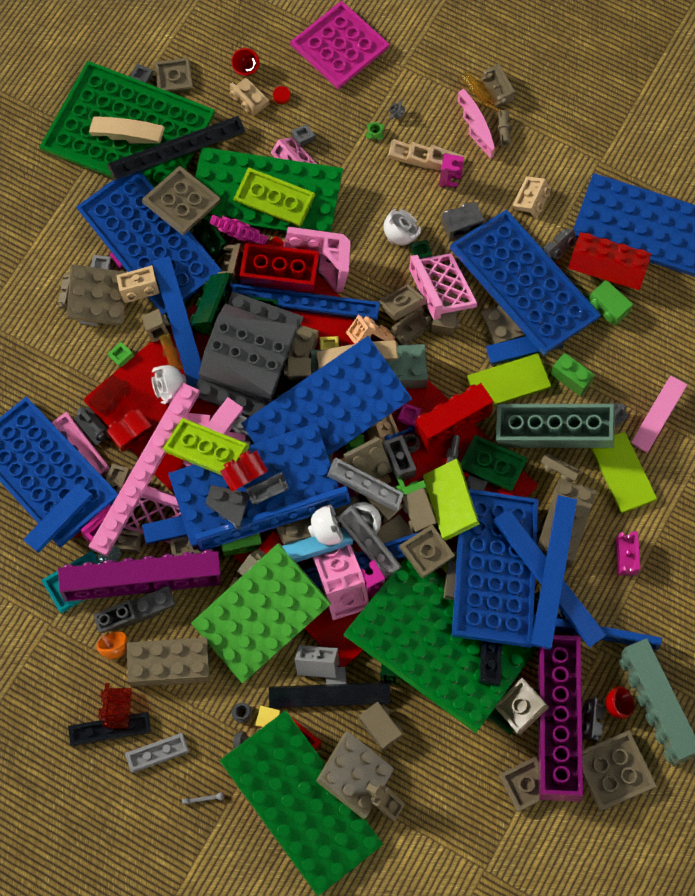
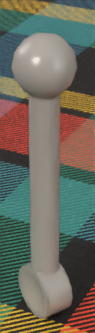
(220, 796)

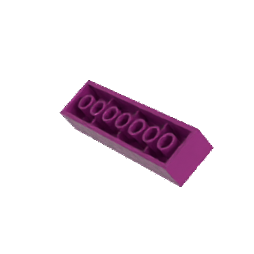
(139, 576)
(562, 722)

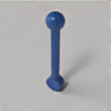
(411, 429)

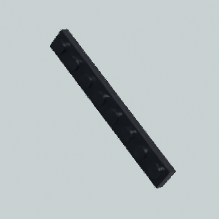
(176, 148)

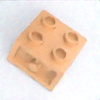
(366, 327)

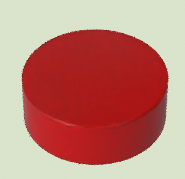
(281, 95)

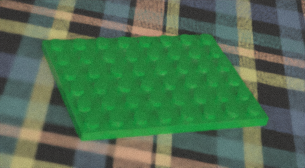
(116, 95)
(411, 634)

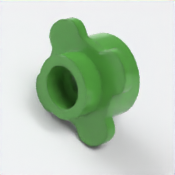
(375, 126)

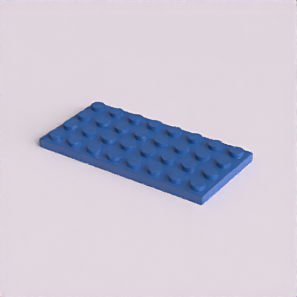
(640, 221)
(140, 235)
(525, 282)
(340, 397)
(296, 454)
(43, 467)
(491, 580)

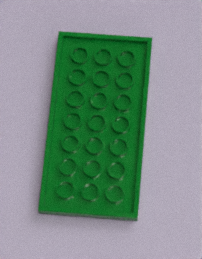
(224, 171)
(314, 828)

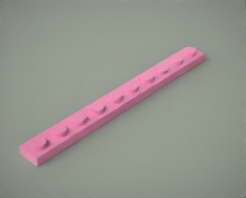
(143, 471)

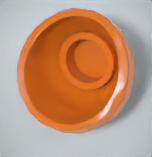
(112, 645)

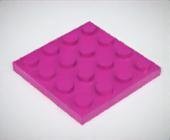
(339, 44)

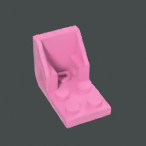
(331, 247)
(342, 582)

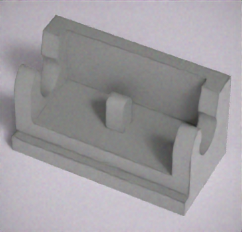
(317, 661)

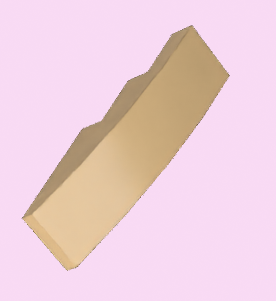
(126, 129)
(418, 155)
(386, 348)

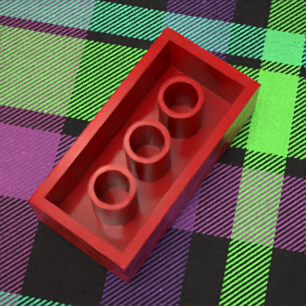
(609, 260)
(279, 267)
(453, 416)

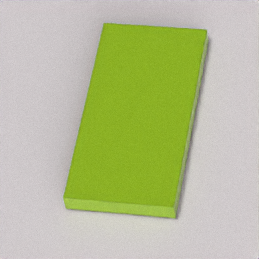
(274, 197)
(513, 379)
(203, 446)
(624, 474)
(451, 499)

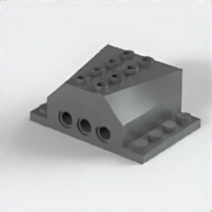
(247, 353)

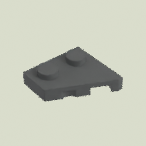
(228, 504)

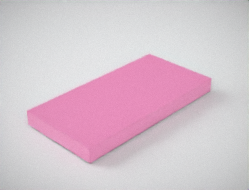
(76, 437)

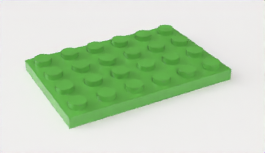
(261, 613)

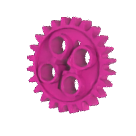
(238, 229)

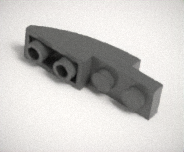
(134, 611)

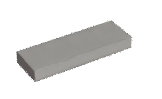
(157, 752)

